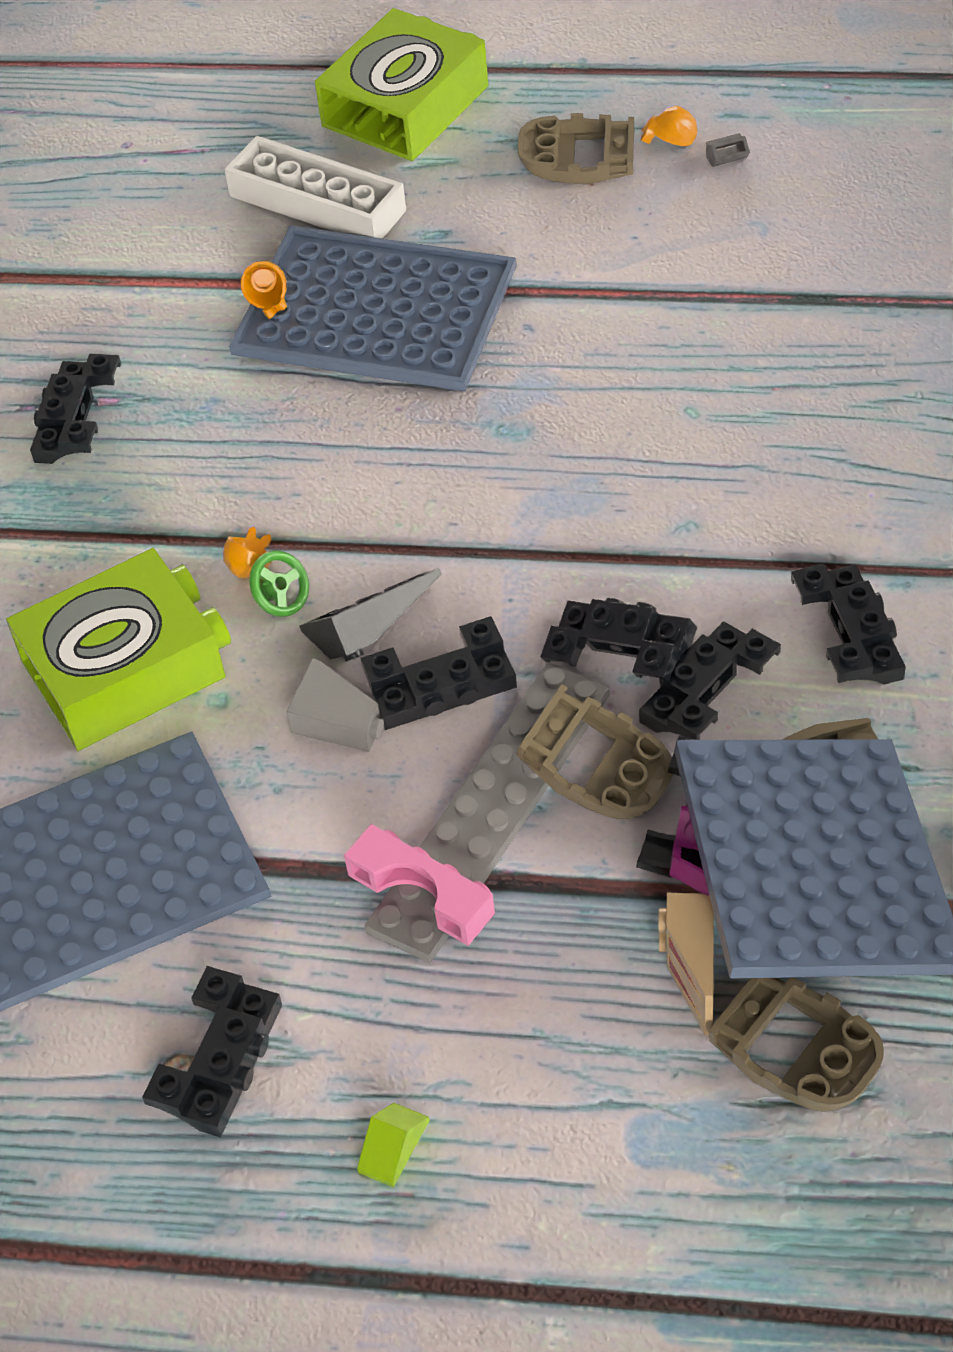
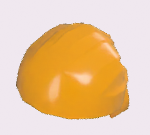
(672, 126)
(265, 287)
(241, 553)

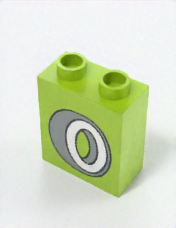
(402, 83)
(120, 646)

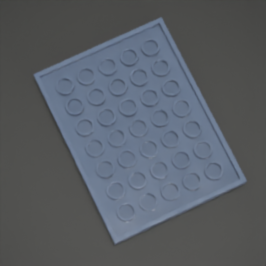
(379, 308)
(815, 859)
(117, 867)

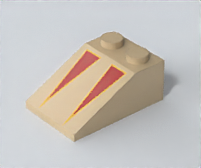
(688, 939)

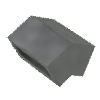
(728, 154)

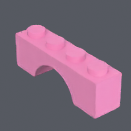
(385, 861)

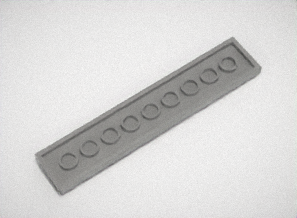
(481, 816)

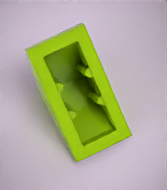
(390, 1142)

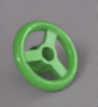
(264, 589)

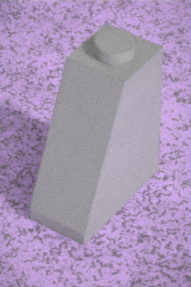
(333, 710)

